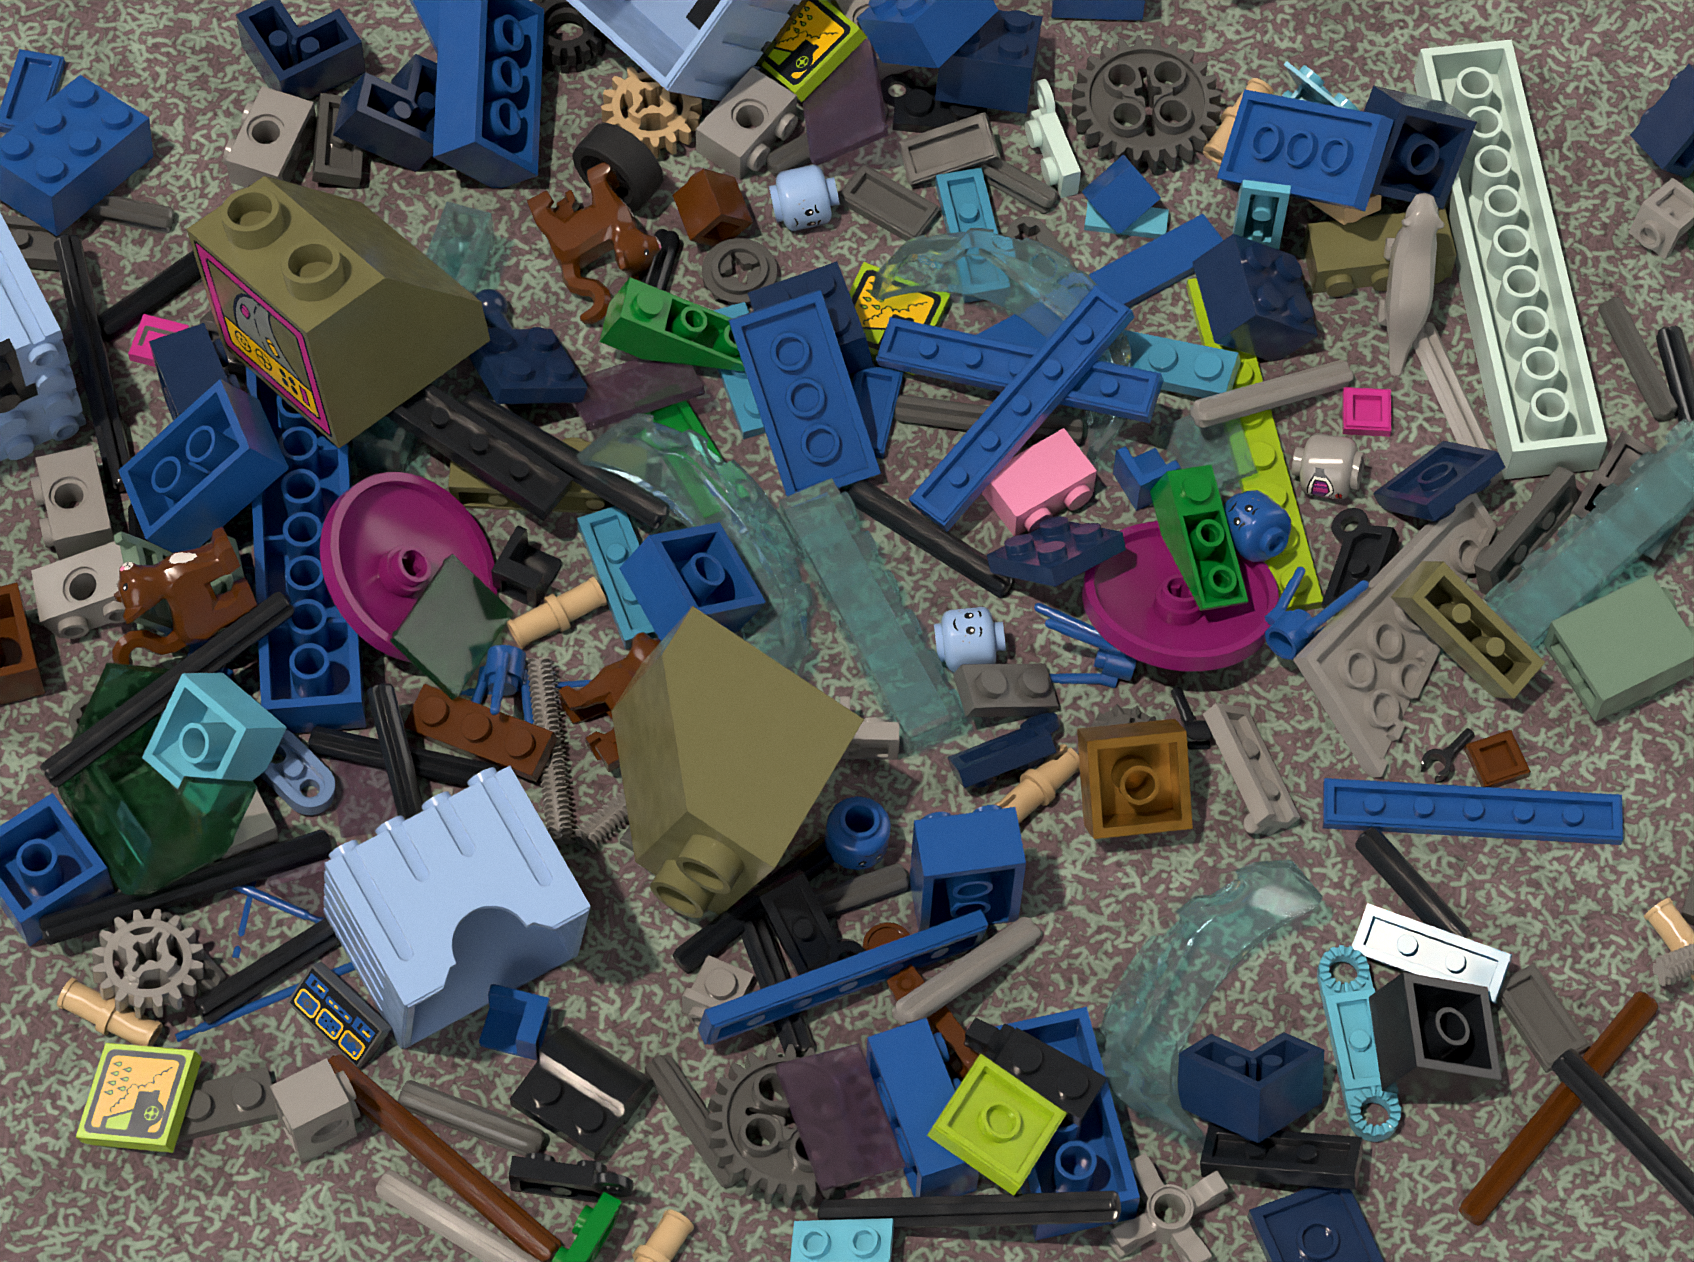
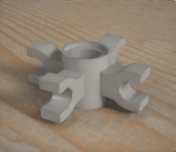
(1156, 1195)

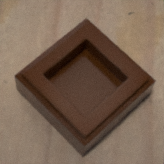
(1497, 760)

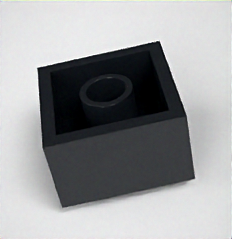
(1434, 1038)

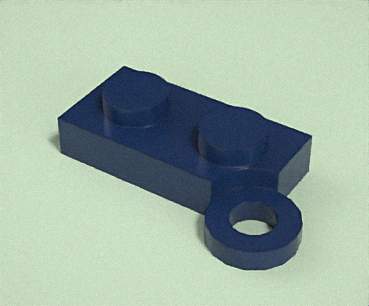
(1017, 749)

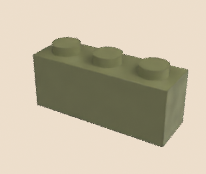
(1353, 253)
(1467, 629)

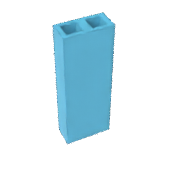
(1149, 225)

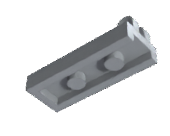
(1251, 769)

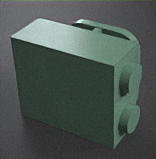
(1623, 647)

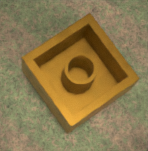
(1134, 778)

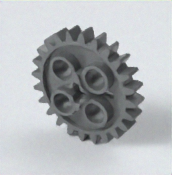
(1188, 100)
(770, 1167)

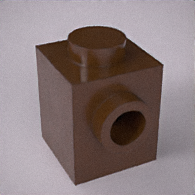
(712, 208)

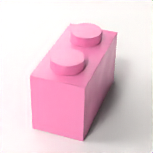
(1041, 483)

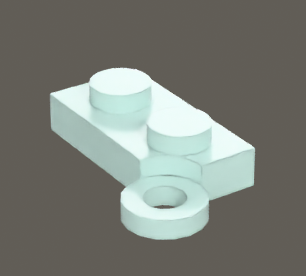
(1046, 132)

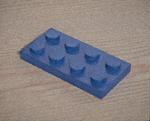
(1311, 146)
(804, 394)

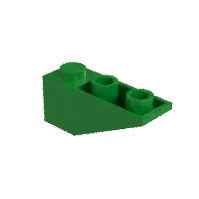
(668, 329)
(1199, 536)

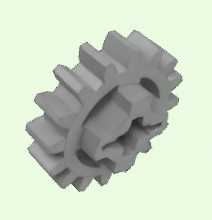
(152, 982)

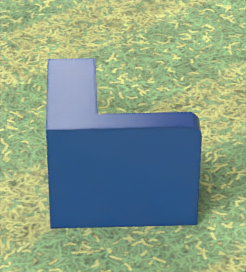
(1121, 194)
(1140, 474)
(515, 1022)

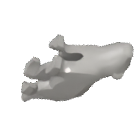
(1410, 278)

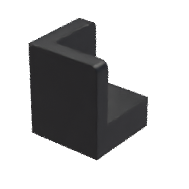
(524, 570)

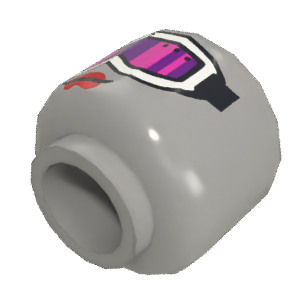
(1329, 466)

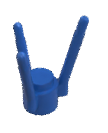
(1295, 629)
(1108, 658)
(502, 676)

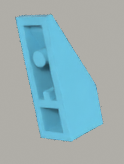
(1261, 212)

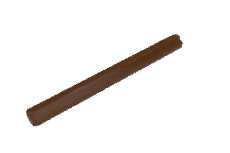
(1555, 1112)
(448, 1164)

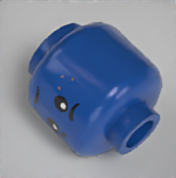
(1257, 525)
(857, 833)

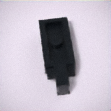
(1039, 1066)

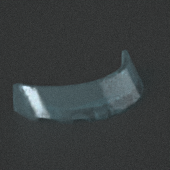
(1009, 273)
(710, 491)
(1177, 975)

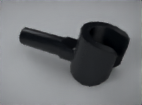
(1195, 728)
(1447, 755)

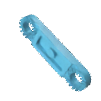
(1354, 1043)

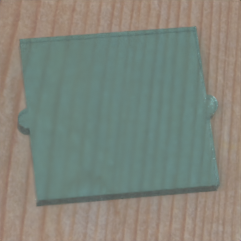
(1220, 445)

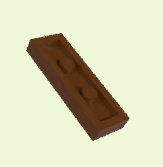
(479, 734)

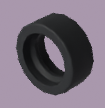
(633, 162)

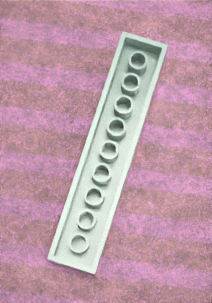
(1514, 269)

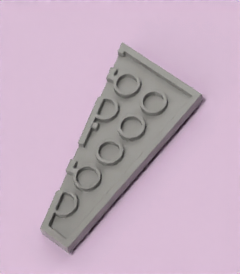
(1373, 652)

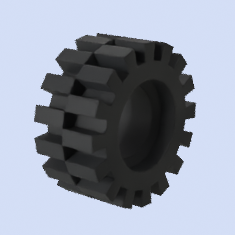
(570, 51)

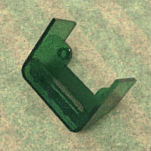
(134, 814)

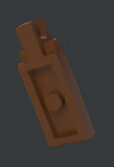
(941, 1021)

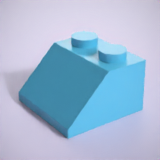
(213, 732)

